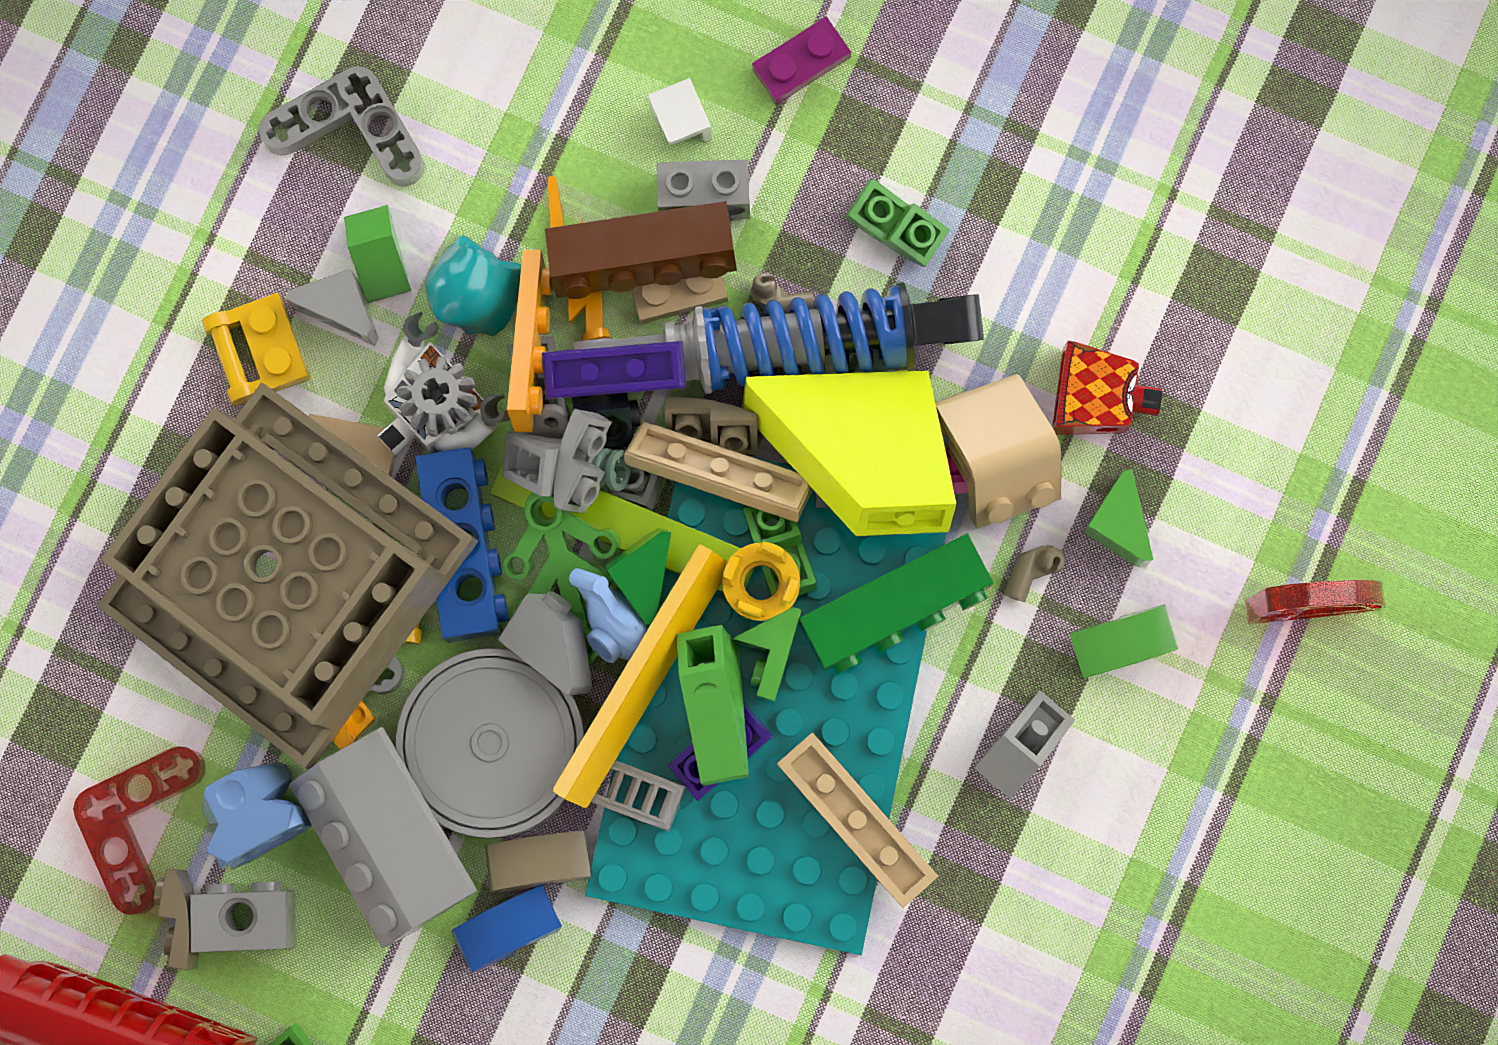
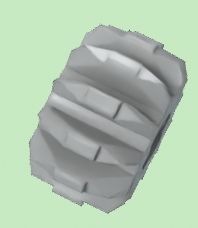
(454, 391)

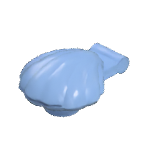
(612, 618)

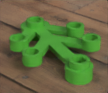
(560, 559)

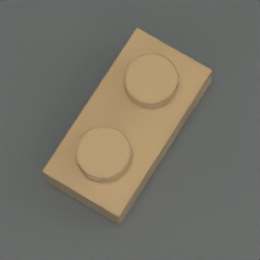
(664, 301)

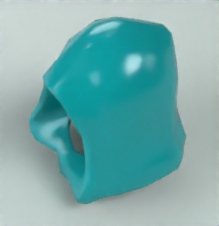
(473, 288)

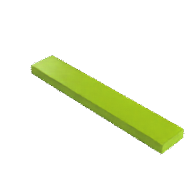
(630, 524)

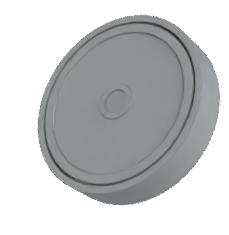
(488, 743)

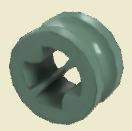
(615, 469)

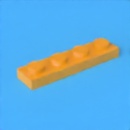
(531, 322)

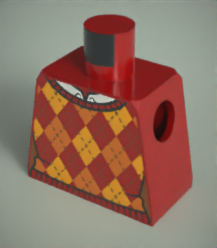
(1099, 392)

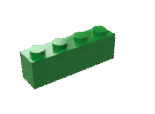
(897, 603)

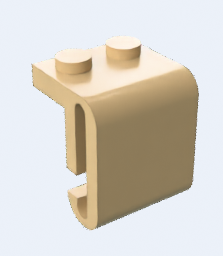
(1002, 449)

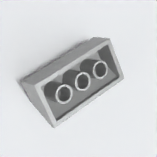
(382, 837)

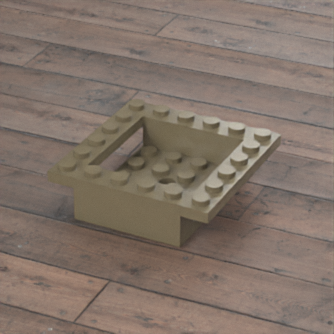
(343, 598)

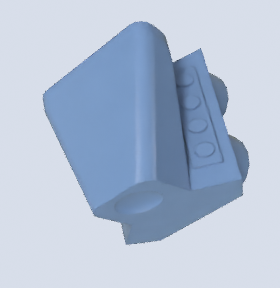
(251, 814)

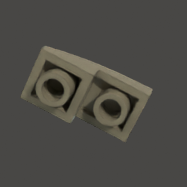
(713, 423)
(537, 861)
(173, 899)

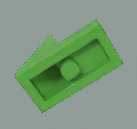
(776, 639)

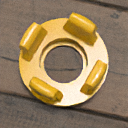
(757, 555)

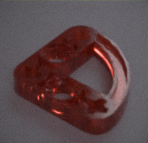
(1315, 600)

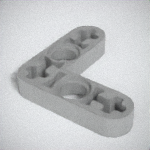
(344, 109)

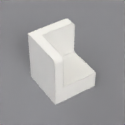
(679, 112)

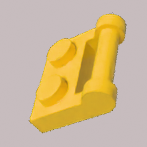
(270, 343)

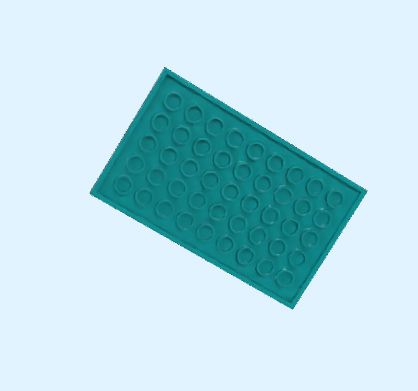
(755, 845)

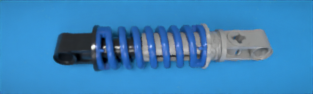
(721, 346)

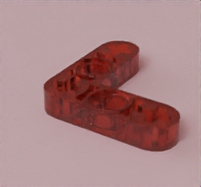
(116, 823)

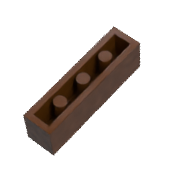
(640, 250)

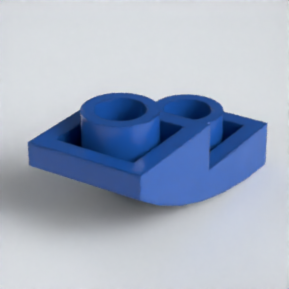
(506, 929)

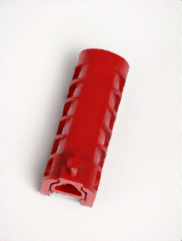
(67, 1007)

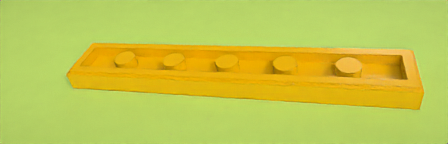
(640, 678)

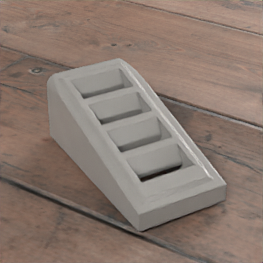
(669, 807)

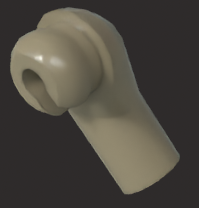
(766, 289)
(1030, 566)

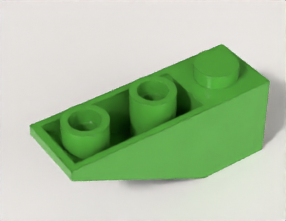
(714, 702)

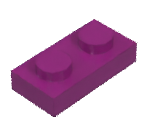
(801, 60)

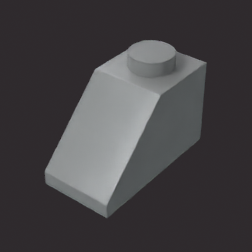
(550, 641)
(1024, 744)

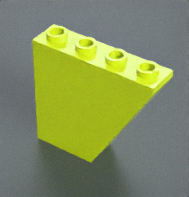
(862, 445)

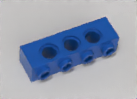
(438, 476)

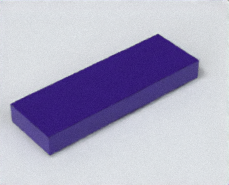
(614, 369)

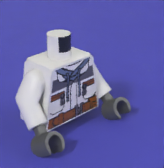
(400, 433)

